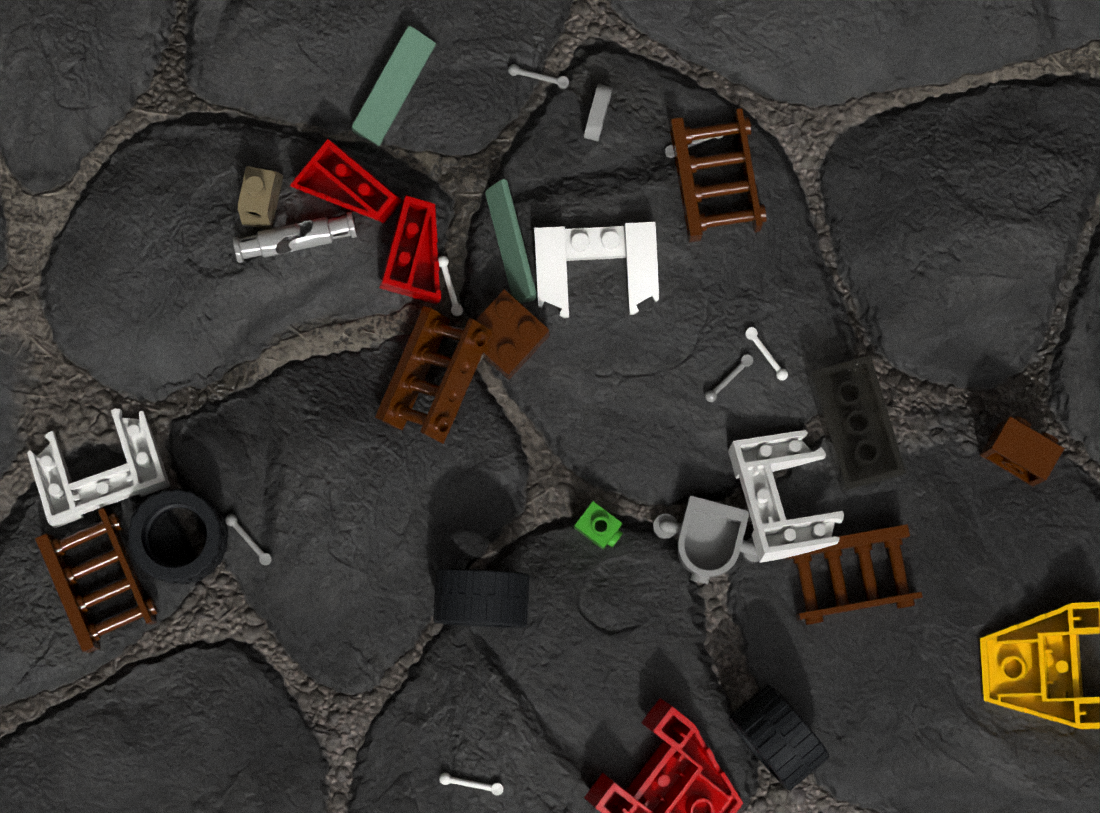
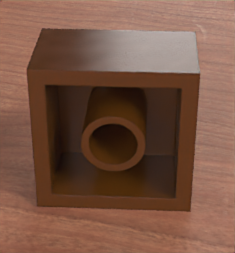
(514, 334)
(1022, 450)

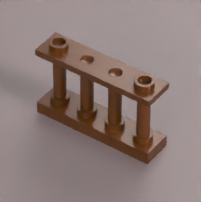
(688, 164)
(415, 364)
(862, 545)
(66, 577)

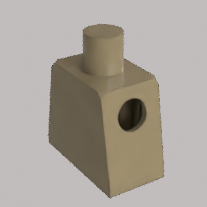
(259, 195)

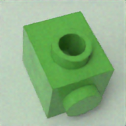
(599, 526)

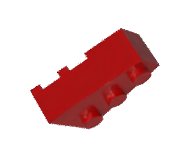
(346, 183)
(413, 253)

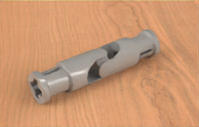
(317, 231)

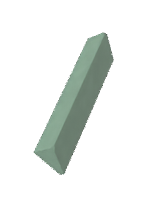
(393, 86)
(510, 242)

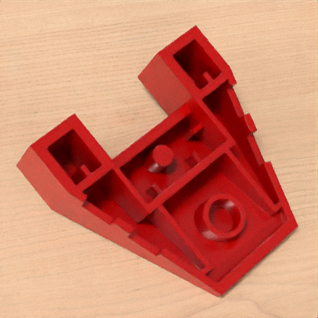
(675, 779)

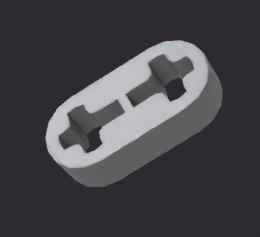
(598, 112)

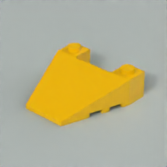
(1039, 666)

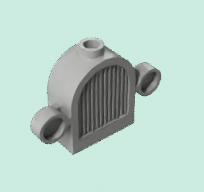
(708, 537)

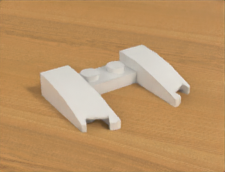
(632, 241)
(68, 501)
(773, 535)

